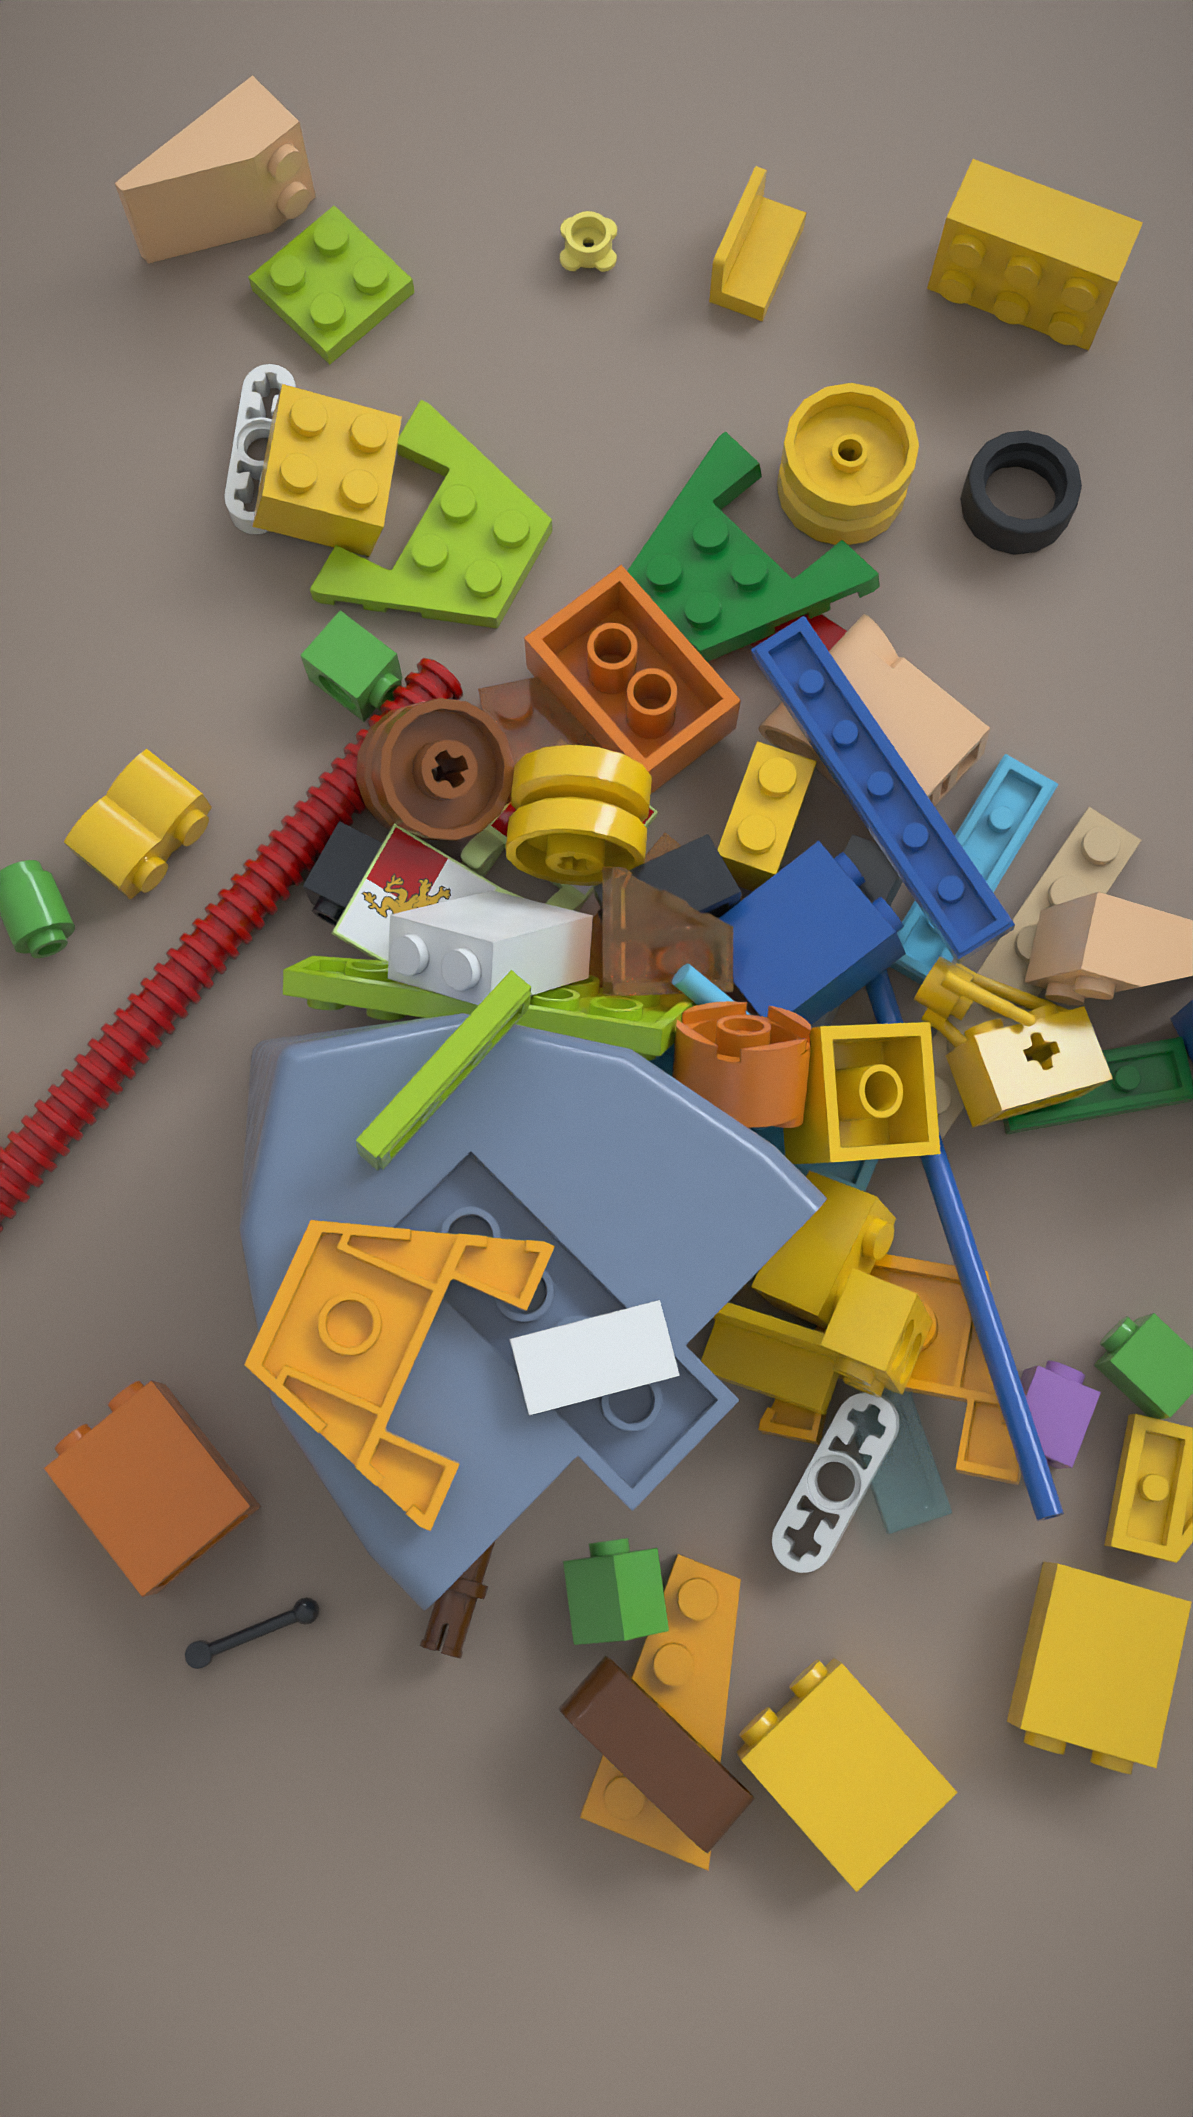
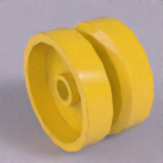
(847, 463)
(577, 813)

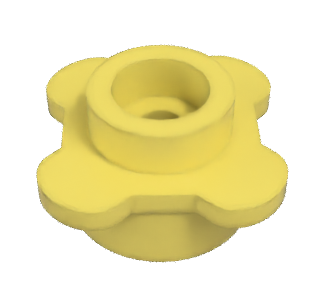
(588, 228)

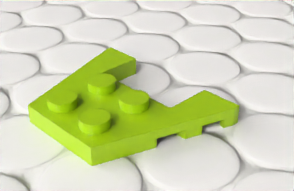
(467, 547)

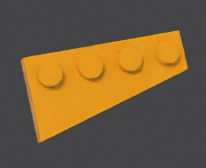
(690, 1679)

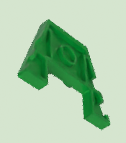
(718, 579)

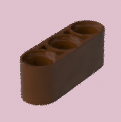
(656, 1754)

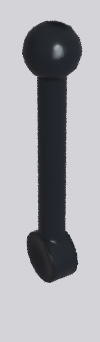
(201, 1652)

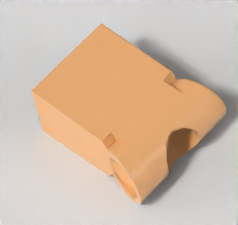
(920, 719)

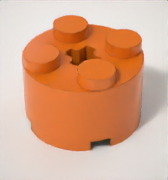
(745, 1061)

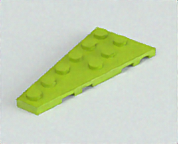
(573, 1010)

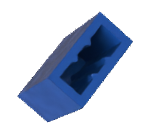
(811, 936)

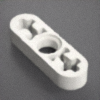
(249, 427)
(797, 1516)

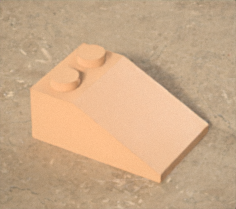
(220, 178)
(1106, 948)

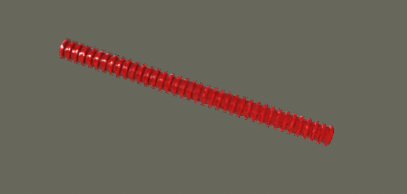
(198, 958)

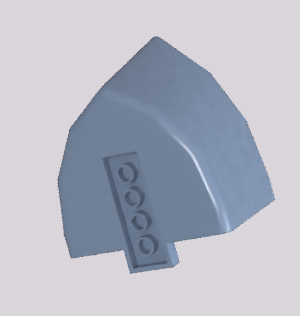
(539, 1143)

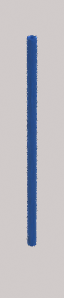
(980, 1301)

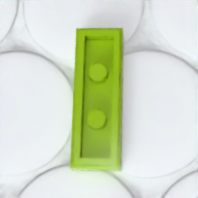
(444, 1071)

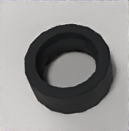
(1034, 453)

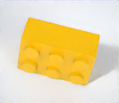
(1031, 254)

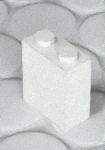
(476, 940)

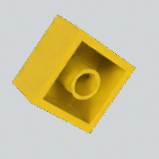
(327, 470)
(867, 1095)

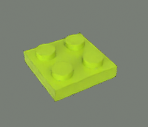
(331, 284)

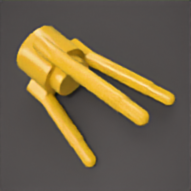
(953, 990)

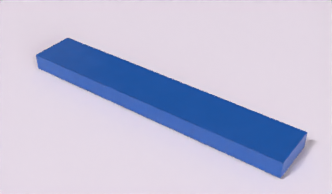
(882, 790)

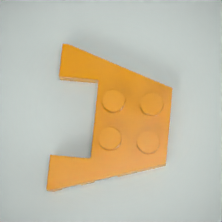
(354, 1327)
(947, 1368)

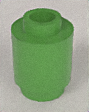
(33, 910)

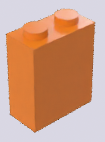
(150, 1486)

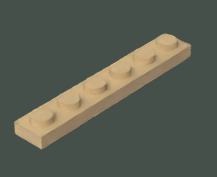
(1082, 866)

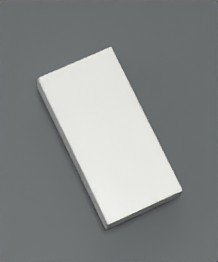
(594, 1357)

